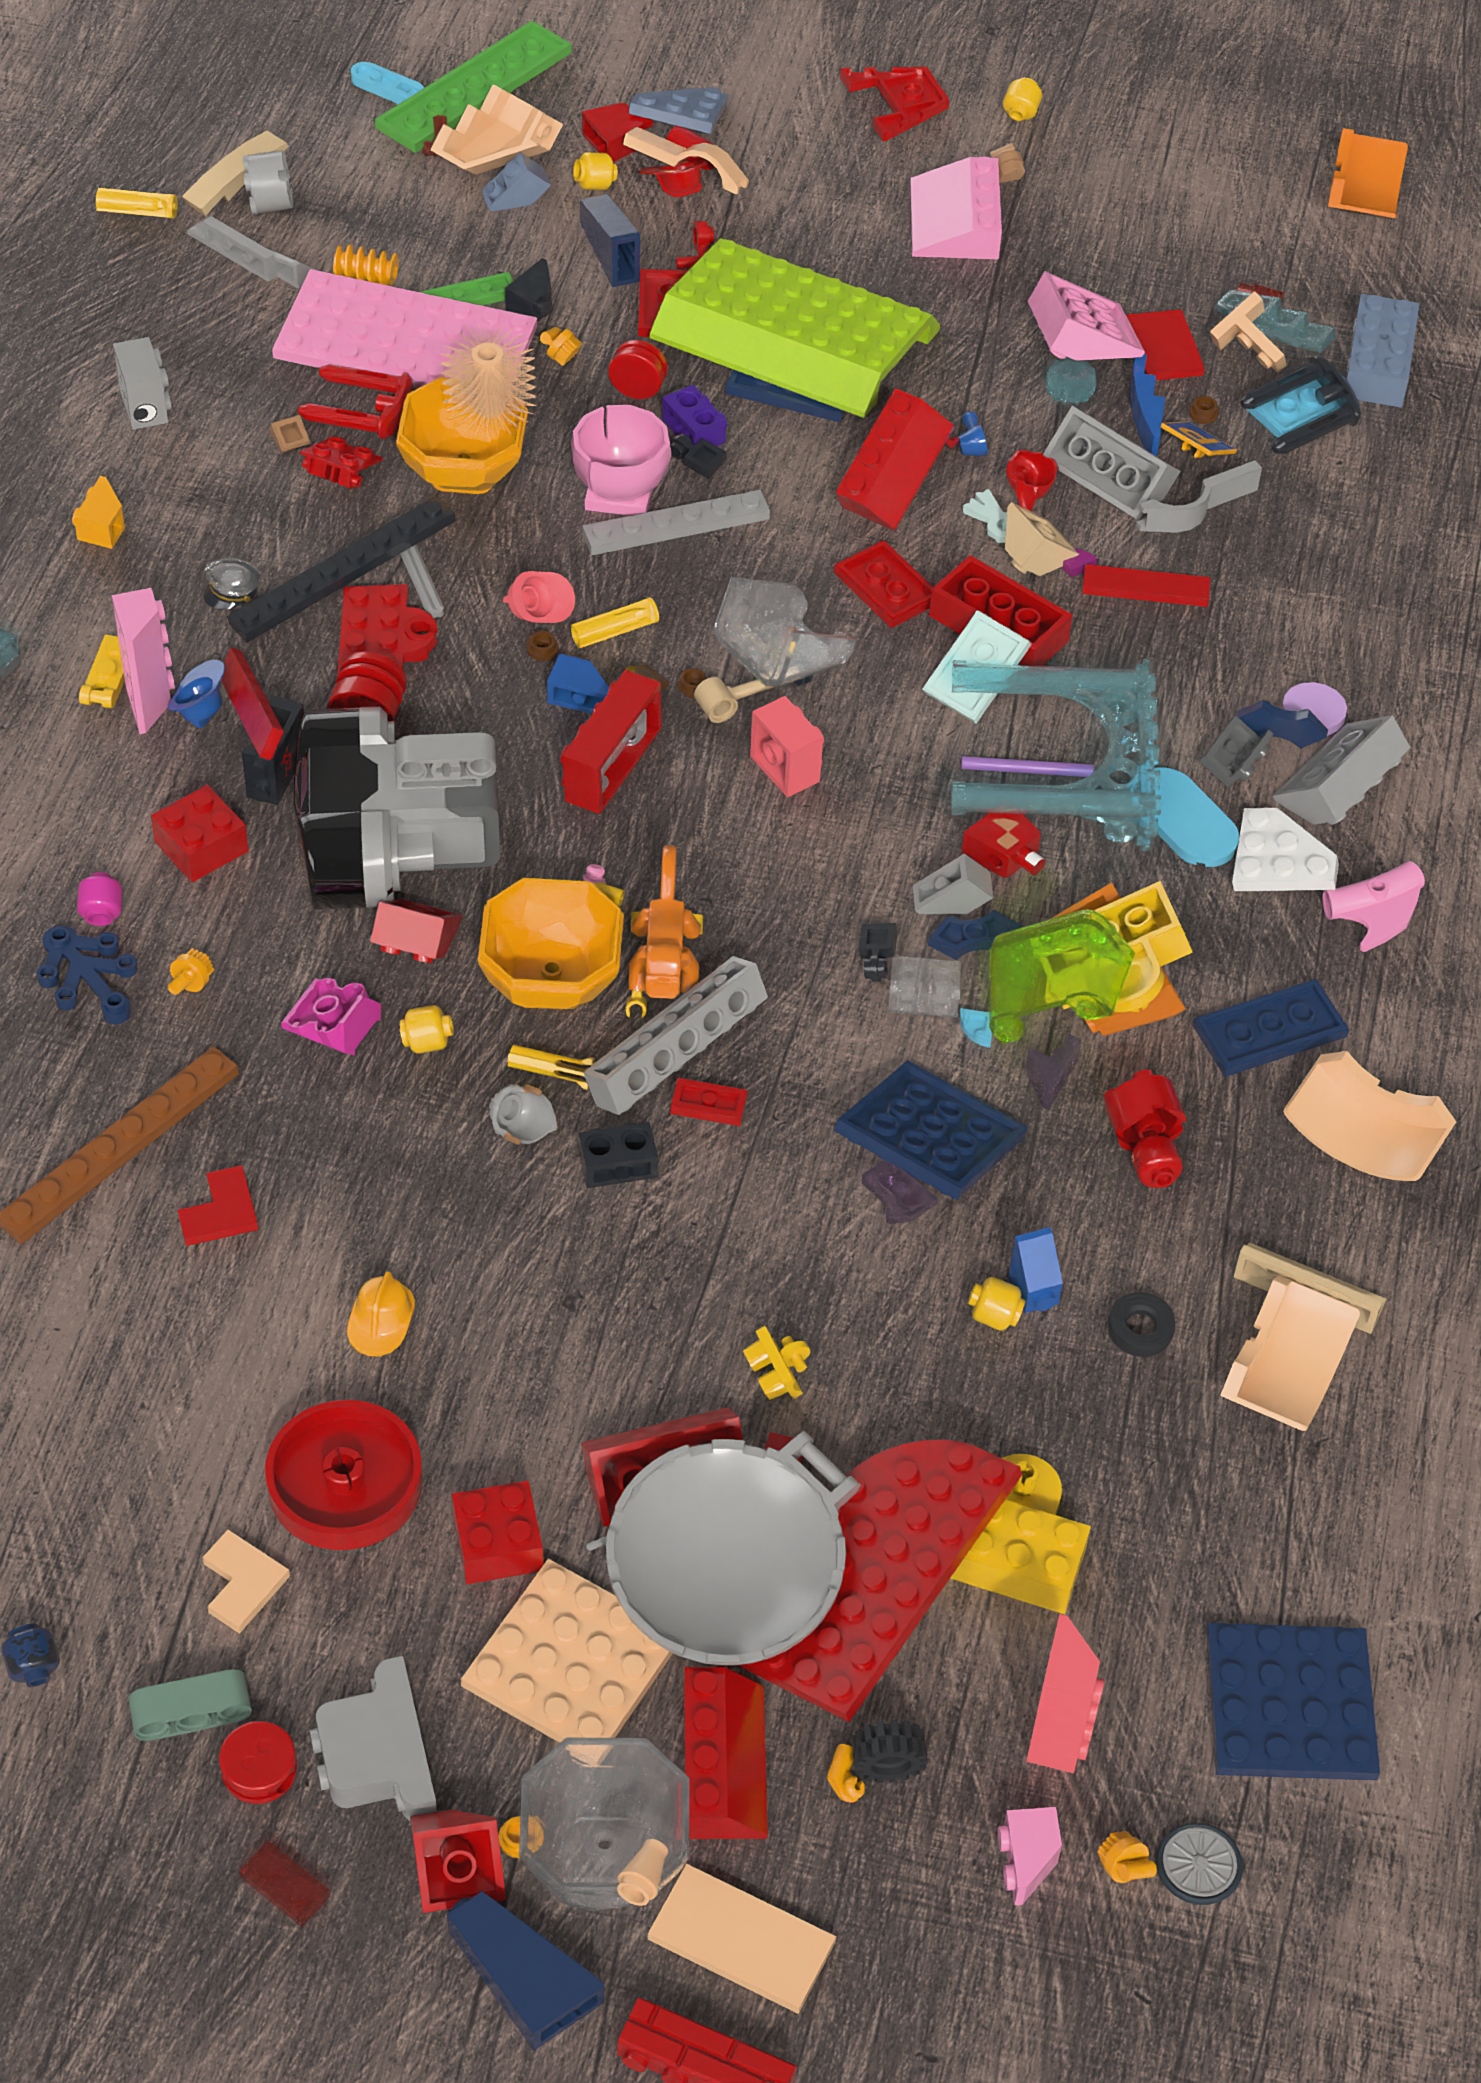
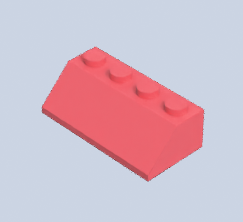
(1066, 1701)

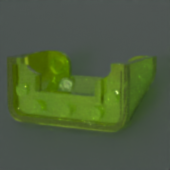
(1055, 964)

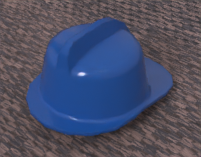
(199, 693)

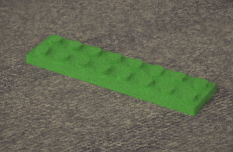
(504, 64)

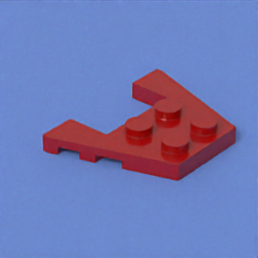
(908, 91)

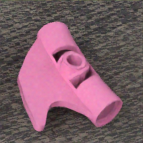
(1379, 903)

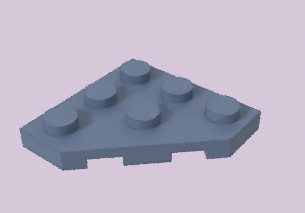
(685, 108)

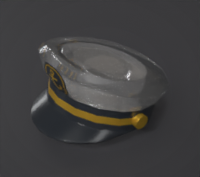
(230, 582)

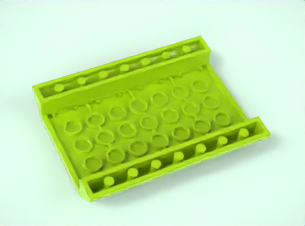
(789, 326)

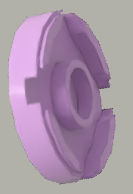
(1321, 700)

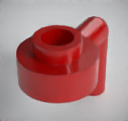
(702, 237)

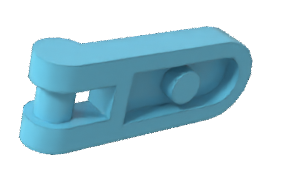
(383, 82)

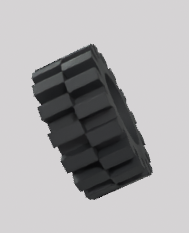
(889, 1751)

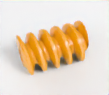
(364, 267)

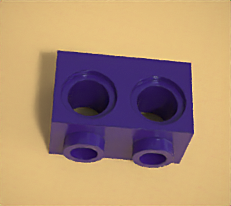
(694, 415)

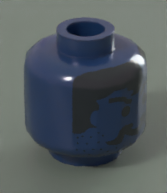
(30, 1655)

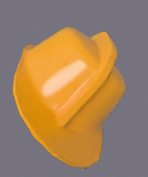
(380, 1316)

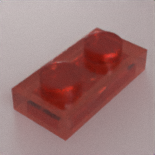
(284, 1883)

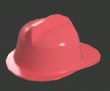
(541, 597)

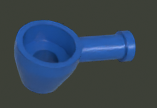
(973, 439)

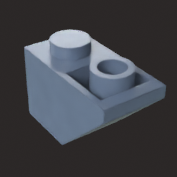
(516, 185)

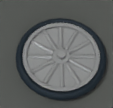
(1199, 1863)

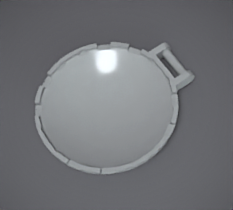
(729, 1549)

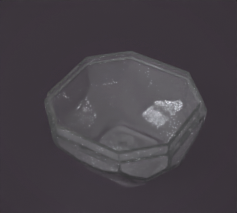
(597, 1794)

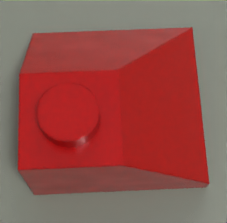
(456, 1858)

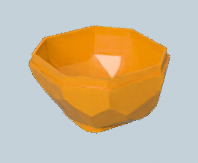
(449, 455)
(551, 942)

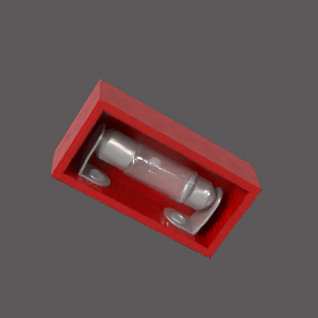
(603, 746)

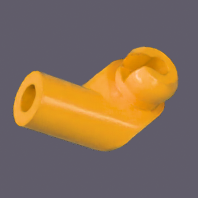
(841, 1778)

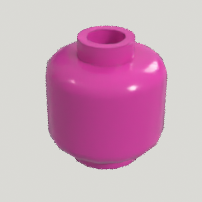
(99, 899)

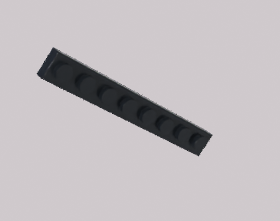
(341, 569)

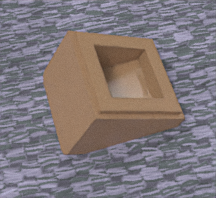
(289, 433)

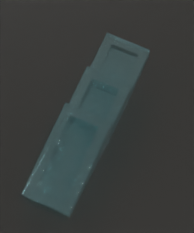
(1282, 324)

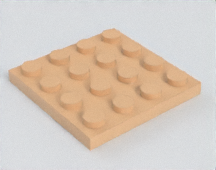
(566, 1659)

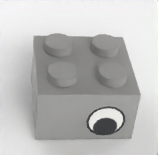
(142, 382)

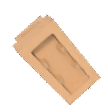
(1240, 325)

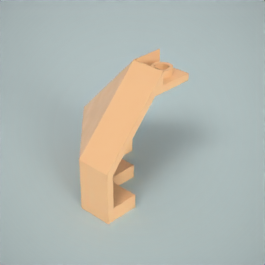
(496, 133)

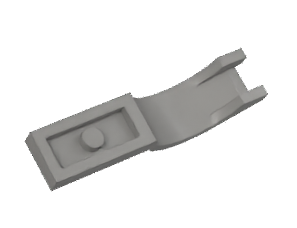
(1214, 492)

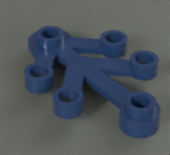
(64, 943)

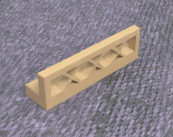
(1261, 1267)

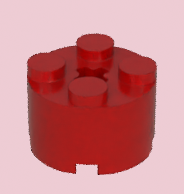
(1144, 1108)

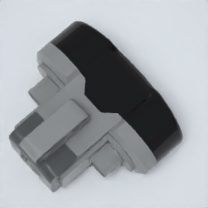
(388, 805)

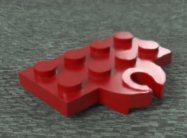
(382, 623)

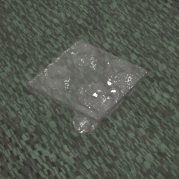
(924, 986)

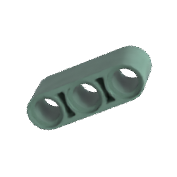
(189, 1705)

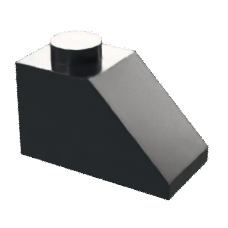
(531, 292)

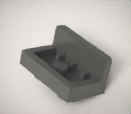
(1234, 752)

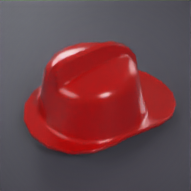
(678, 180)

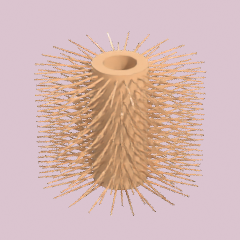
(488, 380)

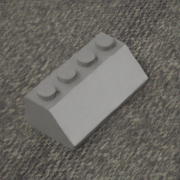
(1109, 463)
(1344, 770)

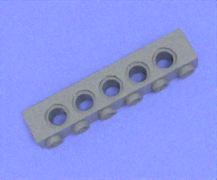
(675, 1035)

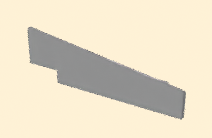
(249, 253)

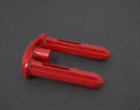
(388, 405)

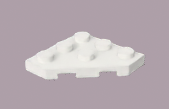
(1281, 855)

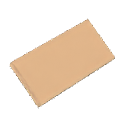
(742, 1938)

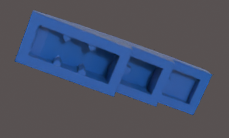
(1146, 407)

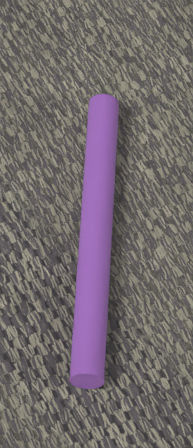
(1026, 766)

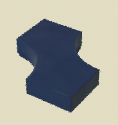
(1295, 726)
(959, 937)

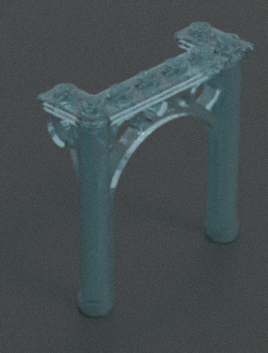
(1117, 700)

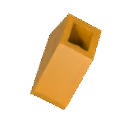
(99, 516)

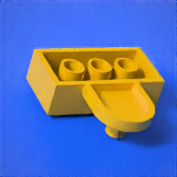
(1154, 934)
(1026, 1546)

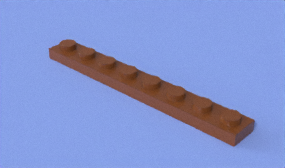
(117, 1145)

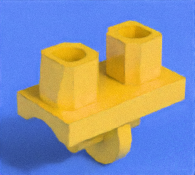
(781, 1378)

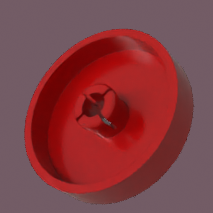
(338, 1438)

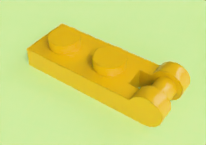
(105, 676)

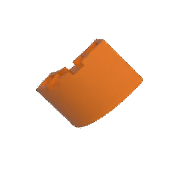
(1367, 174)

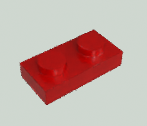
(709, 1102)

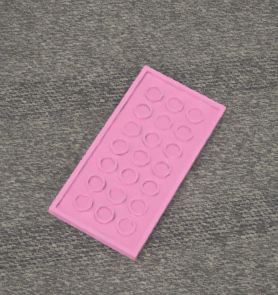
(389, 328)

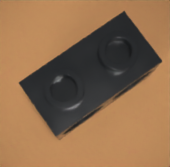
(609, 1154)

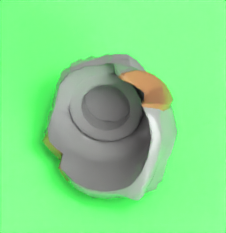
(522, 1114)

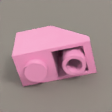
(1032, 1849)

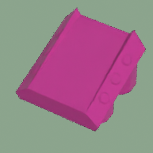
(333, 1014)

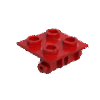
(338, 461)

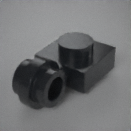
(702, 458)
(876, 945)

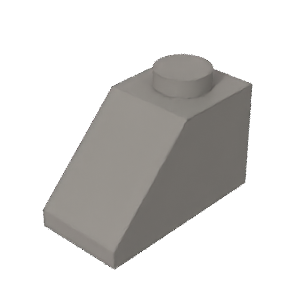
(954, 888)

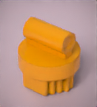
(562, 344)
(190, 972)
(1126, 1858)

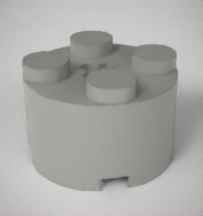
(268, 182)

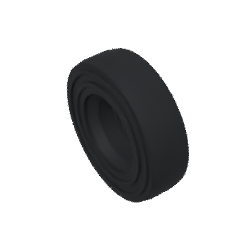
(1138, 1344)

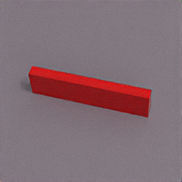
(1146, 585)

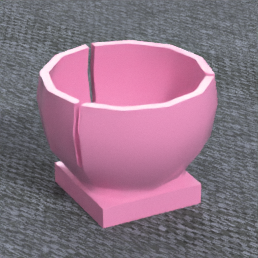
(625, 462)

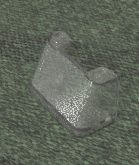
(766, 635)

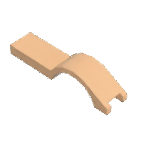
(674, 154)

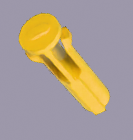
(136, 203)
(614, 622)
(547, 1064)

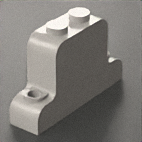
(375, 1746)

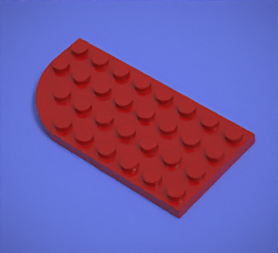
(902, 1544)

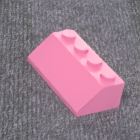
(143, 654)

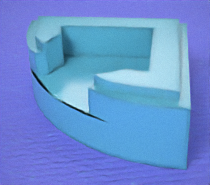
(976, 1026)

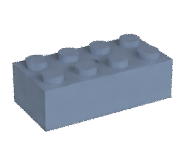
(1382, 349)

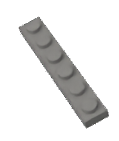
(675, 522)

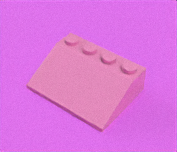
(957, 210)
(1081, 322)

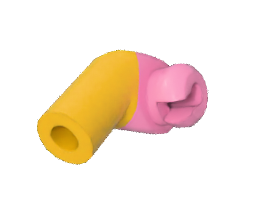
(595, 874)

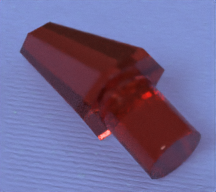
(1260, 290)

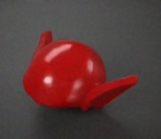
(1030, 476)

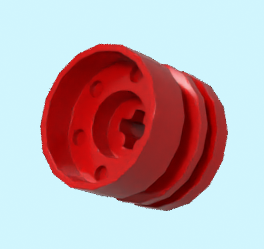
(369, 681)

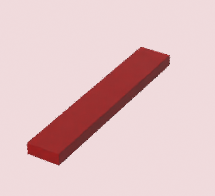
(251, 704)

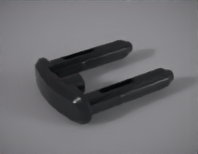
(1333, 388)

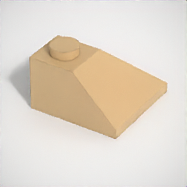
(1034, 542)

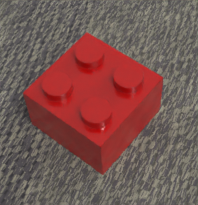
(199, 833)
(497, 1532)

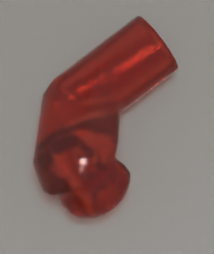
(438, 122)

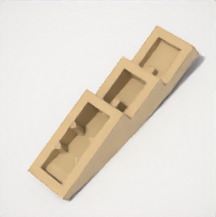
(227, 175)

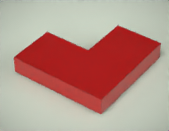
(226, 1216)

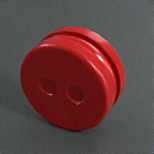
(638, 369)
(258, 1762)

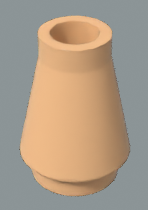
(642, 1874)

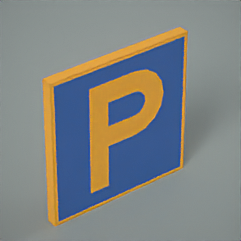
(1199, 438)

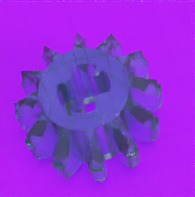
(1071, 381)

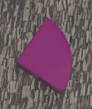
(1075, 565)

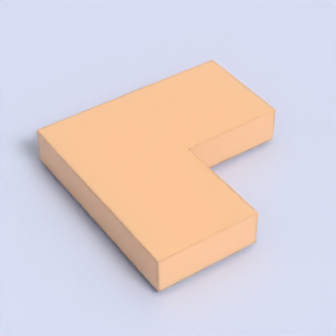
(252, 1580)

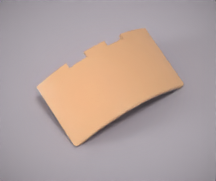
(1366, 1125)
(1293, 1355)

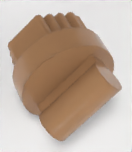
(1009, 163)

